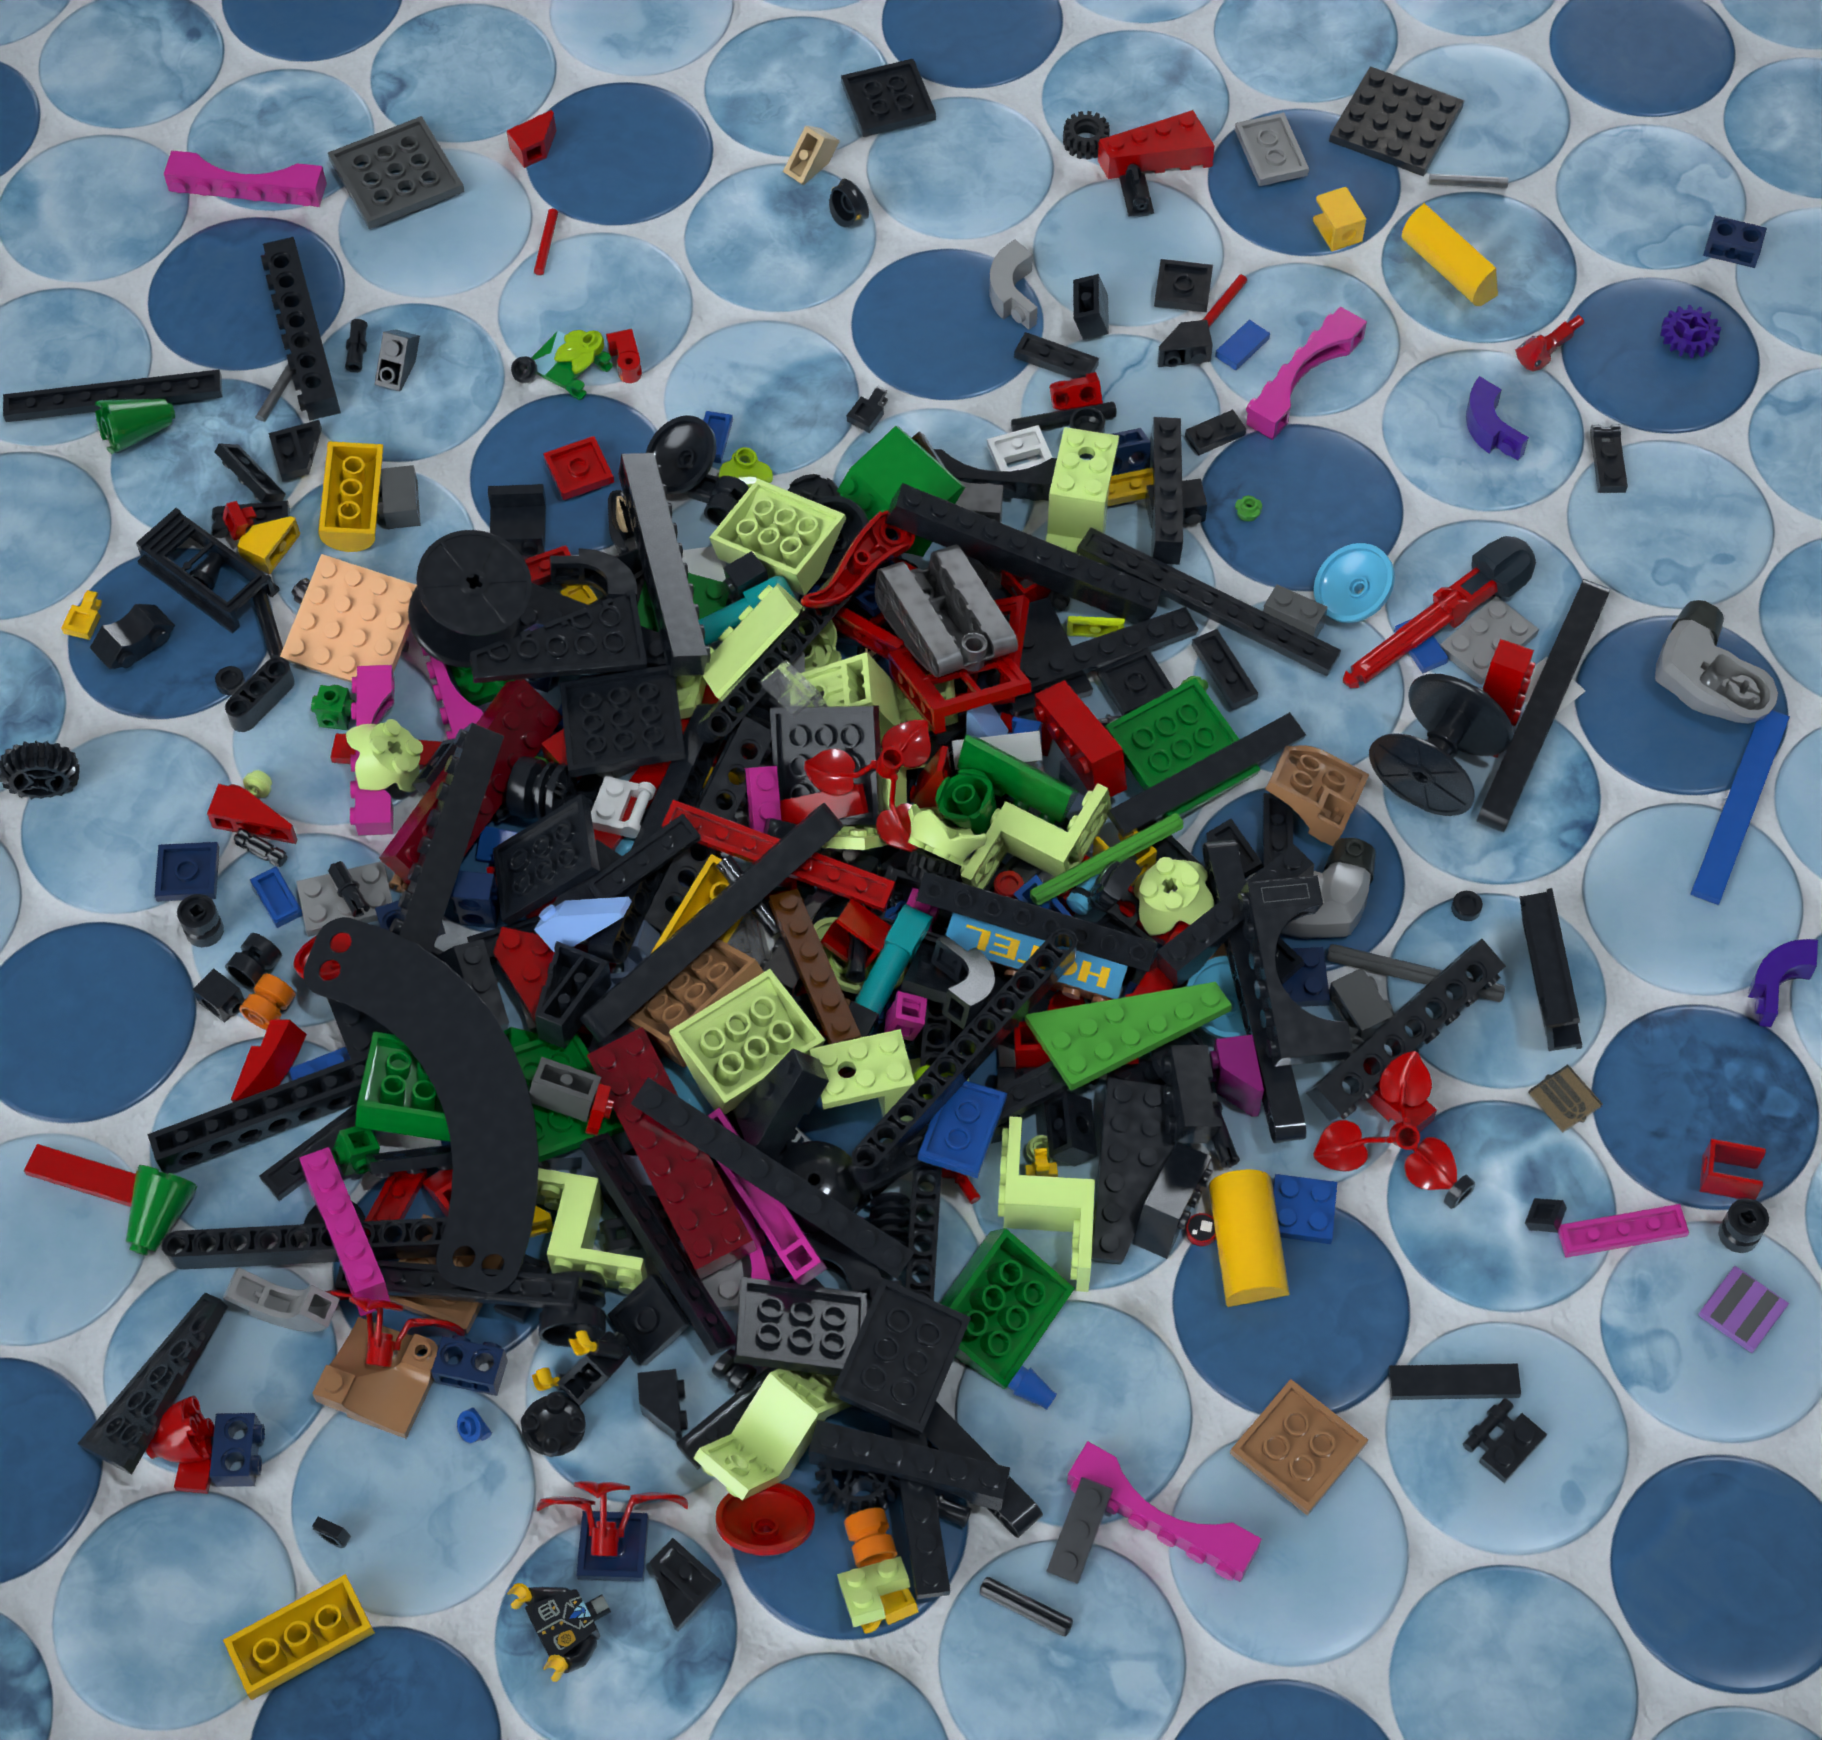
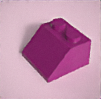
(1237, 1072)

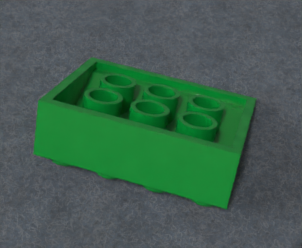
(888, 465)
(1018, 779)
(398, 1093)
(1009, 1303)

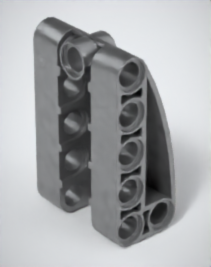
(944, 613)

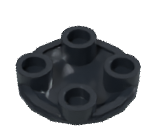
(553, 1425)

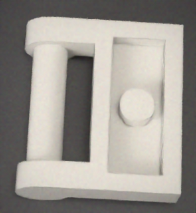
(1018, 446)
(612, 804)

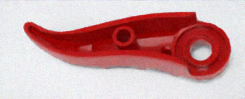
(863, 556)

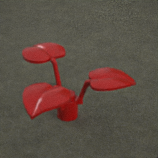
(902, 745)
(1432, 1162)
(380, 1344)
(605, 1534)

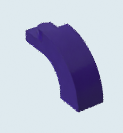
(1487, 427)
(1786, 962)

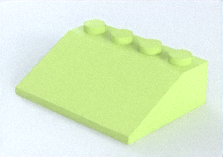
(783, 532)
(750, 638)
(743, 1039)

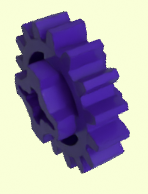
(1690, 331)

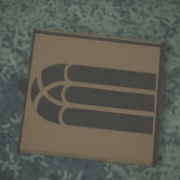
(1565, 1098)

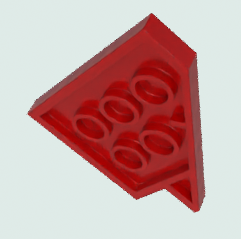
(525, 963)

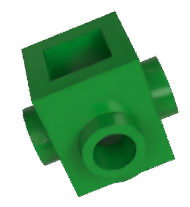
(332, 707)
(351, 1149)

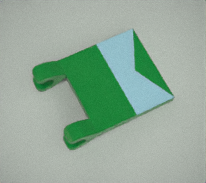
(561, 372)

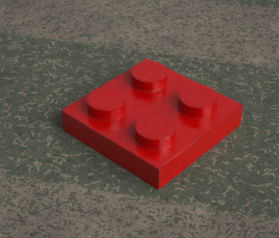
(578, 468)

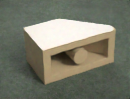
(810, 154)

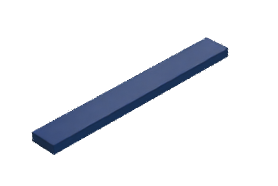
(1739, 807)

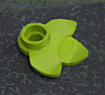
(580, 349)
(747, 471)

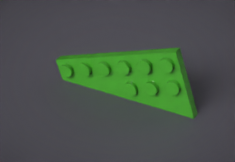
(1108, 1034)

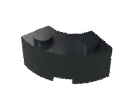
(132, 636)

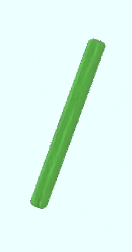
(1098, 862)

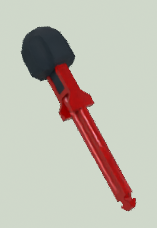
(1496, 571)

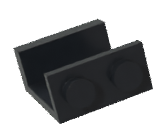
(519, 516)

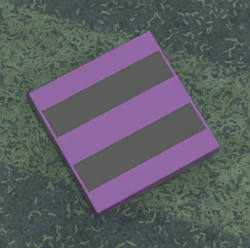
(1743, 1309)

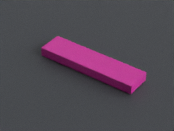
(1623, 1230)

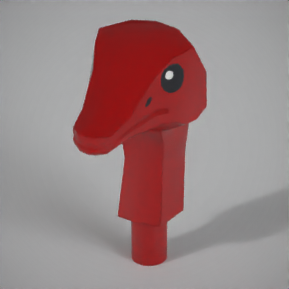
(1537, 351)

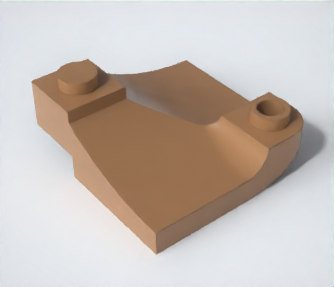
(1318, 789)
(377, 1394)

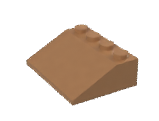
(700, 984)

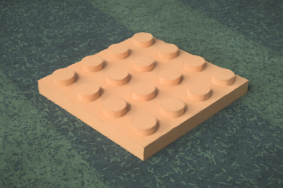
(349, 620)

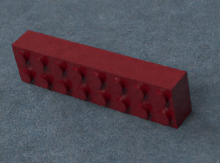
(525, 723)
(677, 1169)

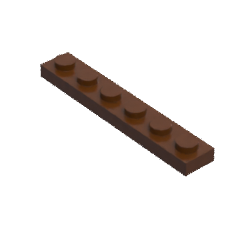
(813, 967)

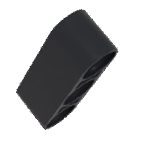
(256, 706)

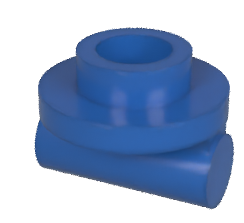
(472, 1427)

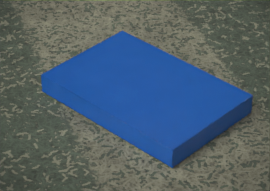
(963, 1129)

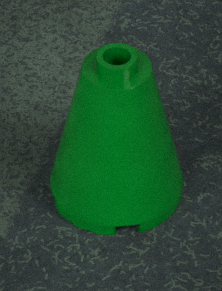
(131, 420)
(967, 800)
(155, 1207)

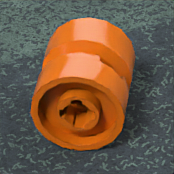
(269, 998)
(868, 1532)

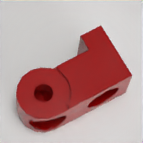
(628, 362)
(1076, 392)

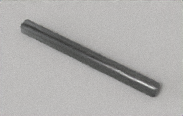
(1399, 968)

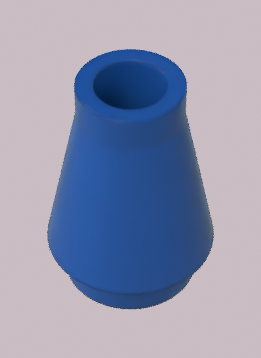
(1032, 1388)

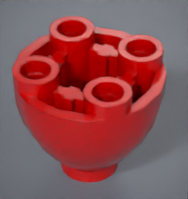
(183, 1434)

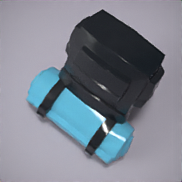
(1106, 890)

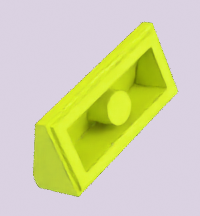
(1092, 626)

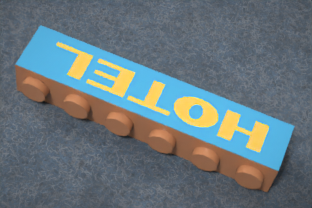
(1009, 950)

